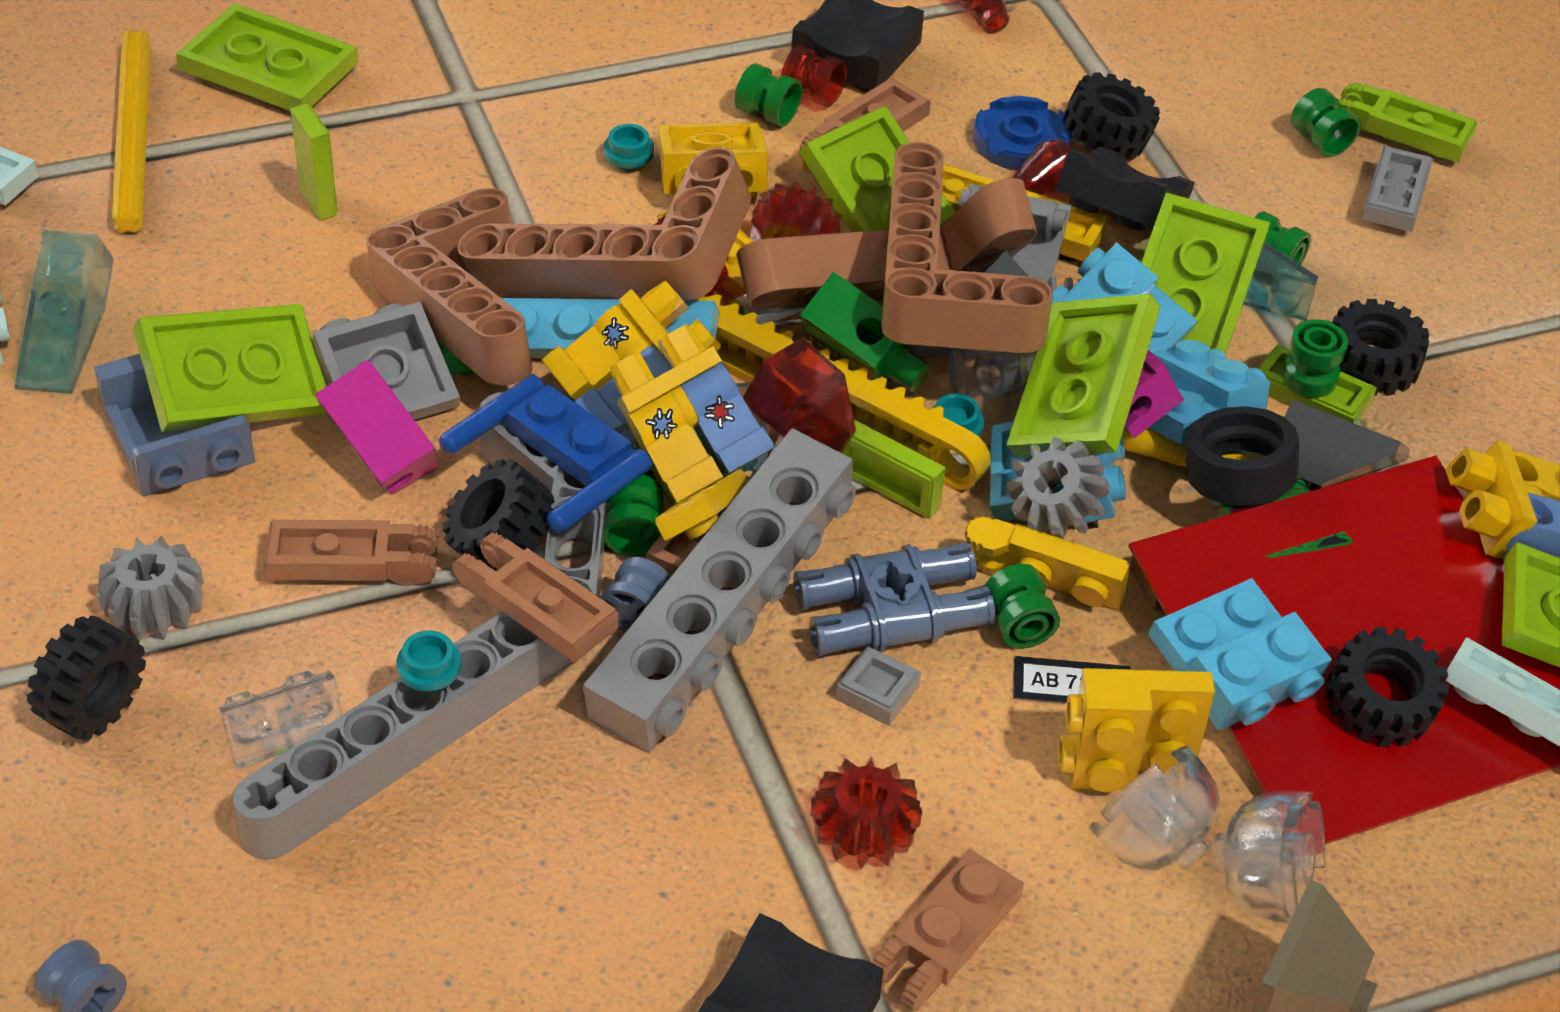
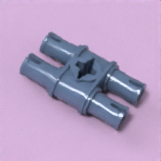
(893, 598)

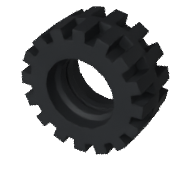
(1111, 115)
(1386, 327)
(499, 501)
(1397, 659)
(86, 677)

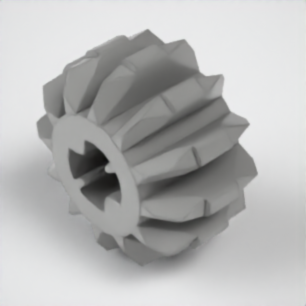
(1058, 465)
(150, 587)

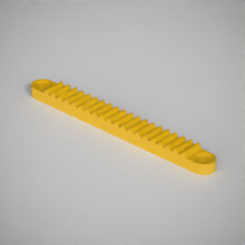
(887, 411)

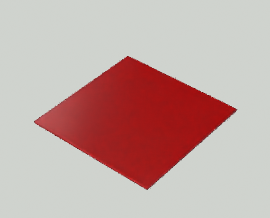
(1404, 571)

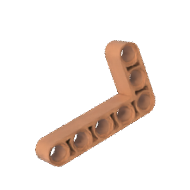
(615, 258)
(421, 263)
(795, 268)
(949, 305)

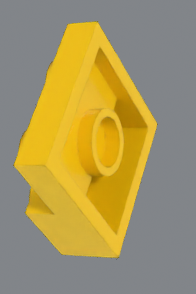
(683, 142)
(1130, 722)

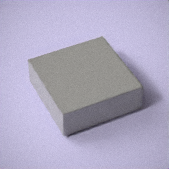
(878, 685)

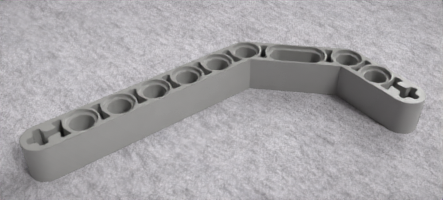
(406, 726)

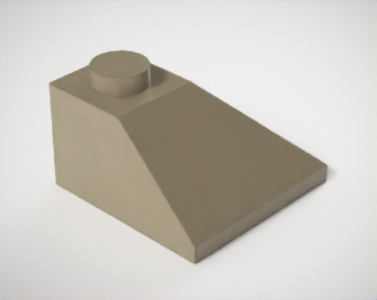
(1318, 961)

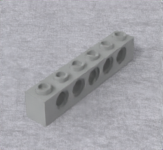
(656, 643)

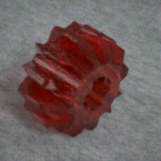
(793, 213)
(866, 812)

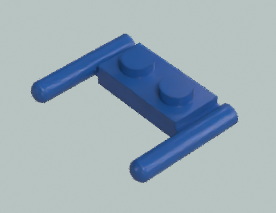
(565, 436)

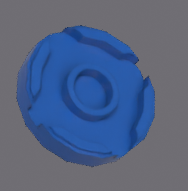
(1014, 128)

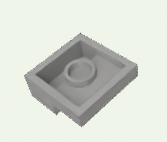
(401, 350)

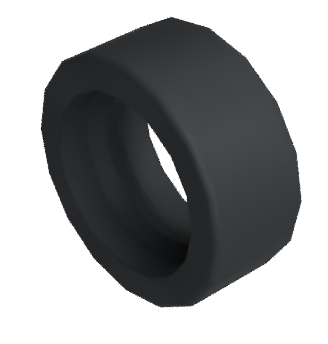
(1242, 480)

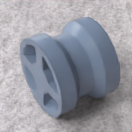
(634, 588)
(79, 981)

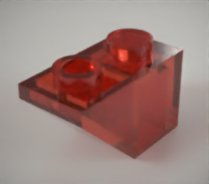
(803, 393)

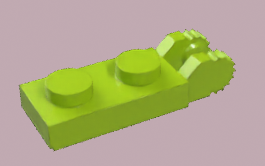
(1410, 121)

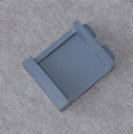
(172, 457)

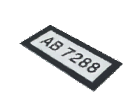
(1050, 678)

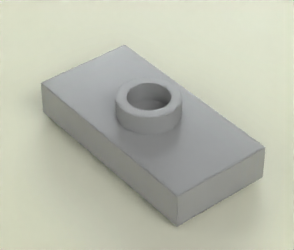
(1397, 188)

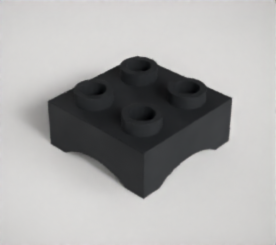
(864, 35)
(1113, 185)
(790, 975)

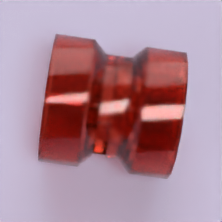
(819, 76)

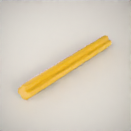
(131, 132)

